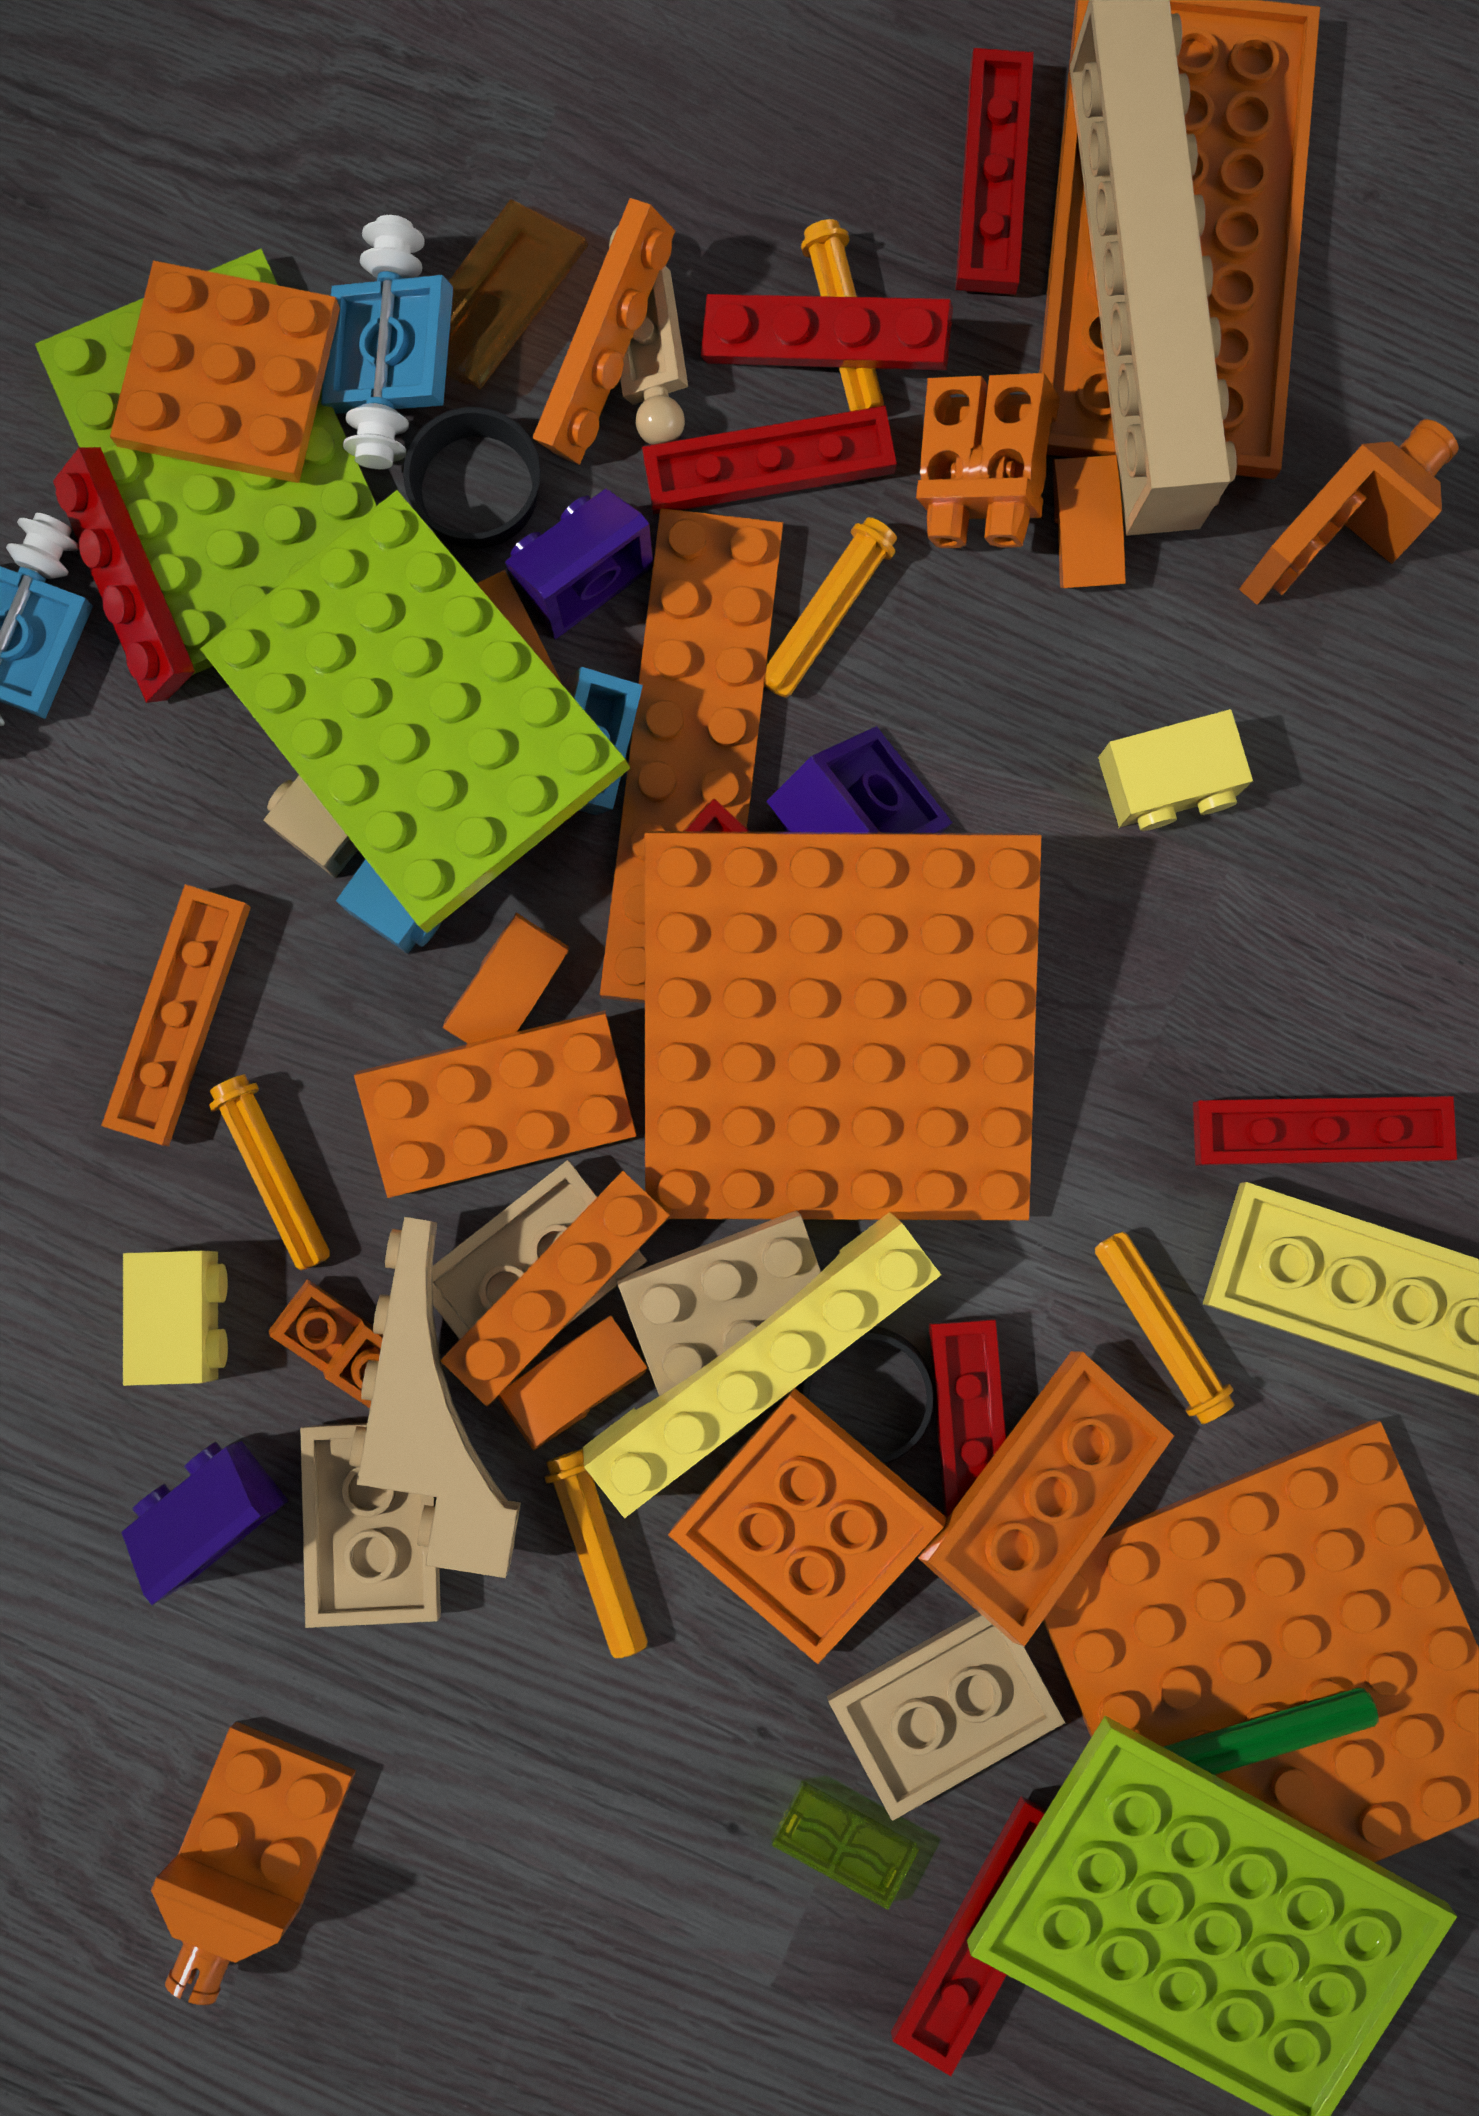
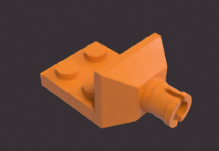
(1379, 494)
(247, 1855)

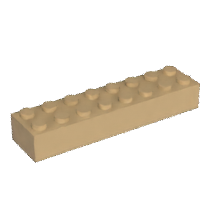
(1150, 266)

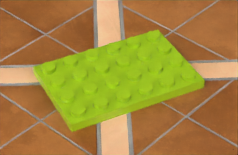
(207, 530)
(414, 711)
(1209, 1926)

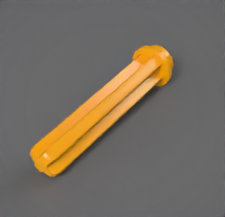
(826, 247)
(827, 608)
(270, 1171)
(1164, 1328)
(597, 1554)

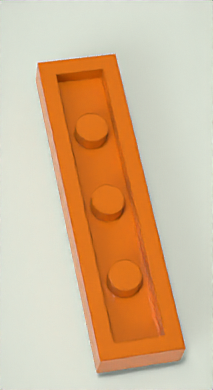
(605, 331)
(176, 1015)
(555, 1288)

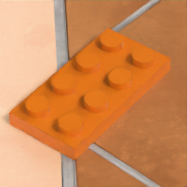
(495, 1104)
(1047, 1497)

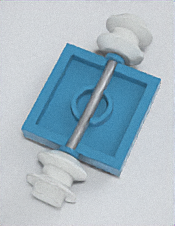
(388, 343)
(37, 619)

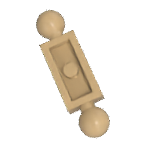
(656, 366)

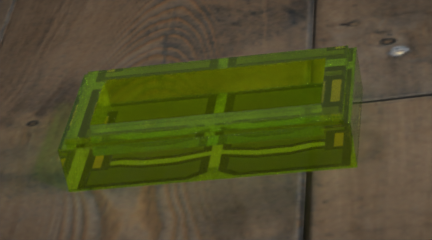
(844, 1844)

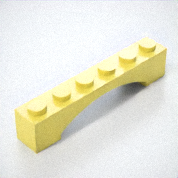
(692, 1419)

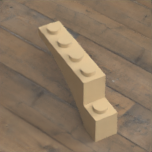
(414, 1429)

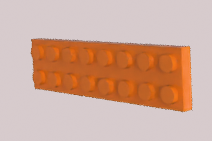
(695, 705)

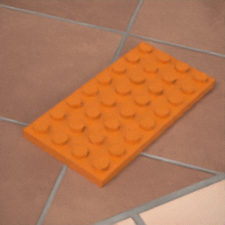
(1251, 123)

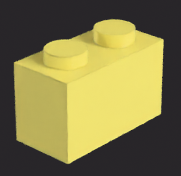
(1175, 770)
(173, 1317)

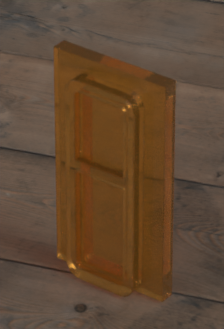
(505, 287)

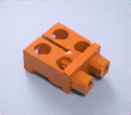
(985, 456)

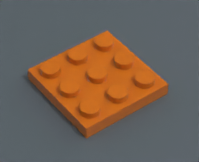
(225, 371)
(807, 1526)

